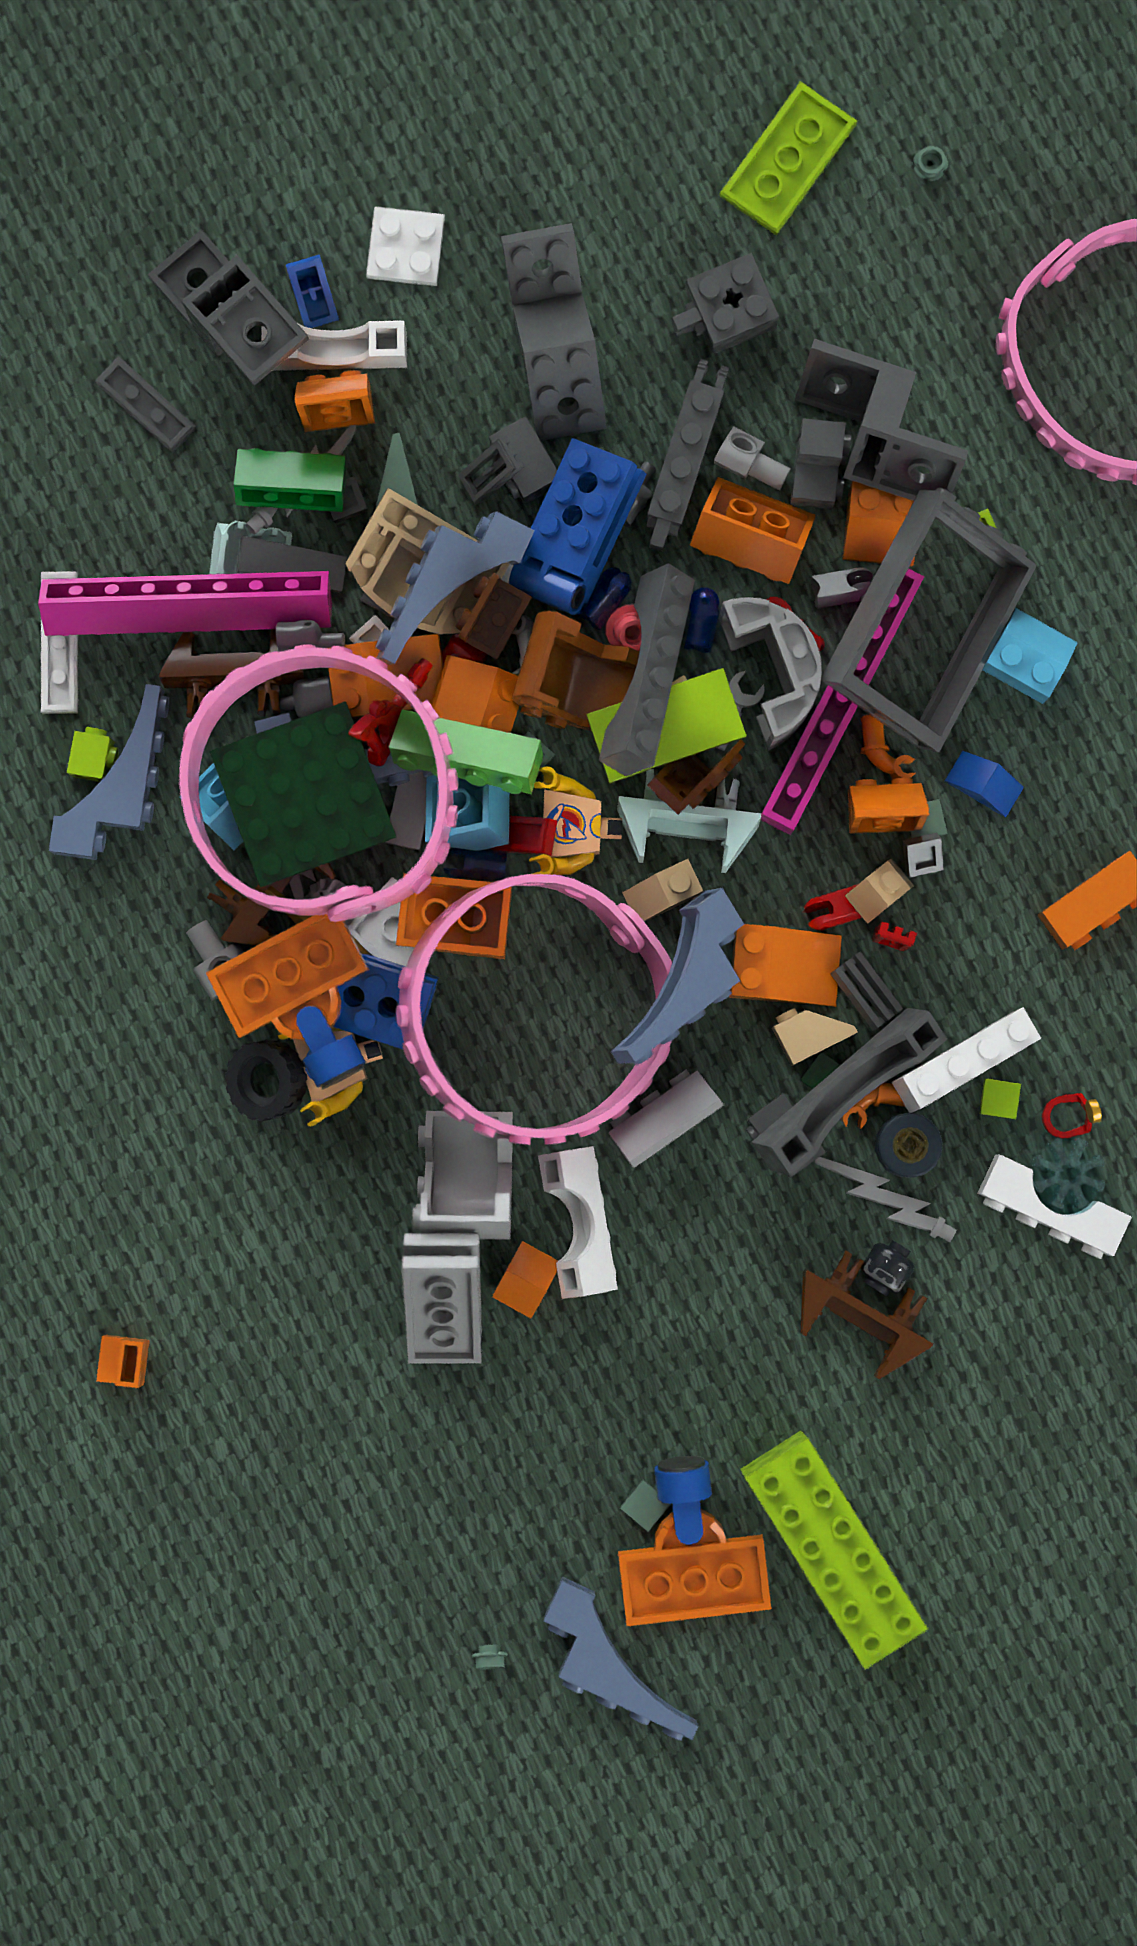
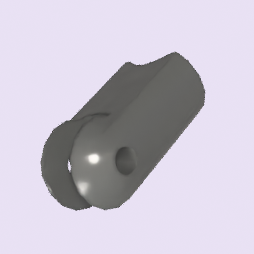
(835, 588)

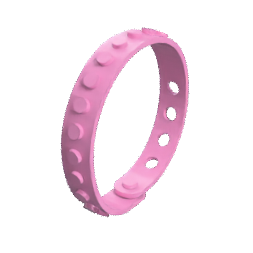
(1057, 267)
(350, 900)
(625, 928)

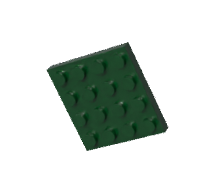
(302, 794)

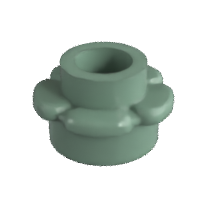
(934, 155)
(489, 1657)

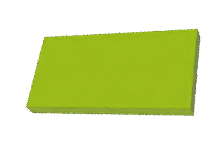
(788, 158)
(697, 719)

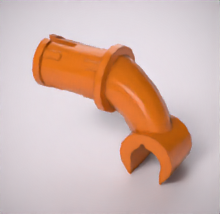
(877, 751)
(882, 1094)

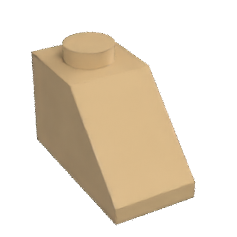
(664, 890)
(879, 890)
(808, 1033)

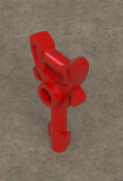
(386, 715)

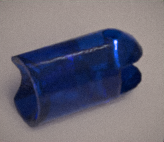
(606, 597)
(702, 620)
(478, 865)

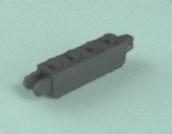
(685, 456)

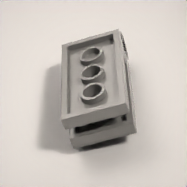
(442, 1322)

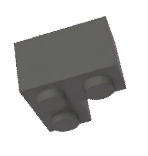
(818, 454)

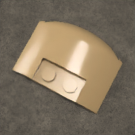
(391, 548)

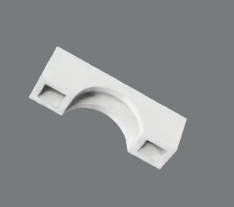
(365, 347)
(966, 1060)
(1012, 1187)
(588, 1262)

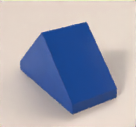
(312, 291)
(985, 782)

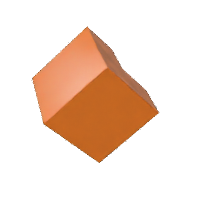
(526, 1280)
(123, 1361)

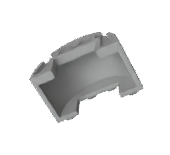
(793, 656)
(464, 1179)

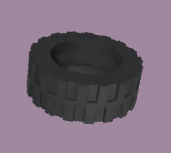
(241, 1085)

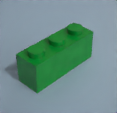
(290, 480)

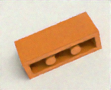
(1093, 903)

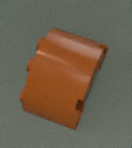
(570, 673)

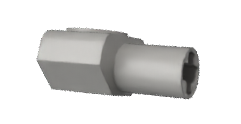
(742, 457)
(211, 952)

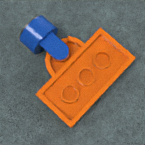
(296, 988)
(692, 1563)

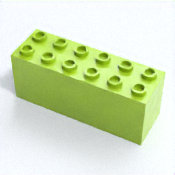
(833, 1549)

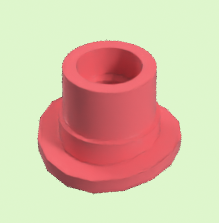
(624, 627)

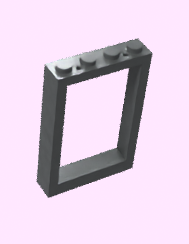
(977, 642)

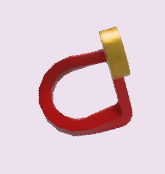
(1092, 1109)

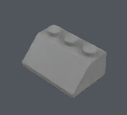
(664, 1117)

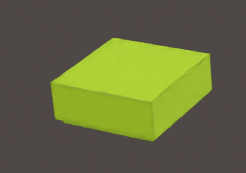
(1000, 1098)

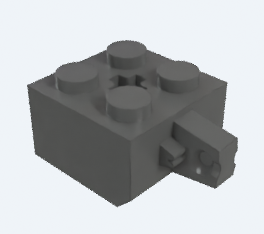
(722, 323)

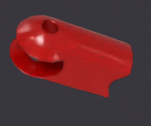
(839, 907)

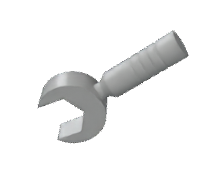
(742, 700)

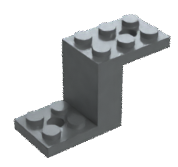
(228, 307)
(554, 332)
(877, 398)

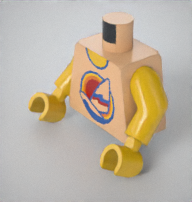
(577, 827)
(340, 1095)

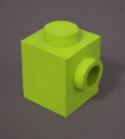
(92, 754)

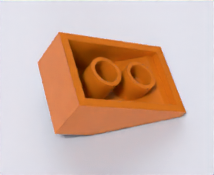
(334, 401)
(361, 690)
(887, 807)
(477, 932)
(785, 965)

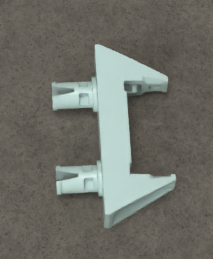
(701, 823)

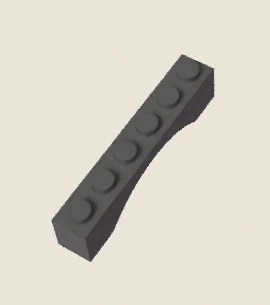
(636, 728)
(803, 1127)

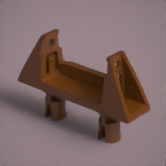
(201, 672)
(247, 914)
(893, 1329)

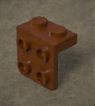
(493, 615)
(690, 780)

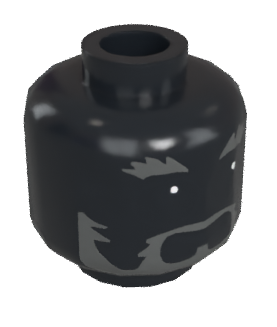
(887, 1268)

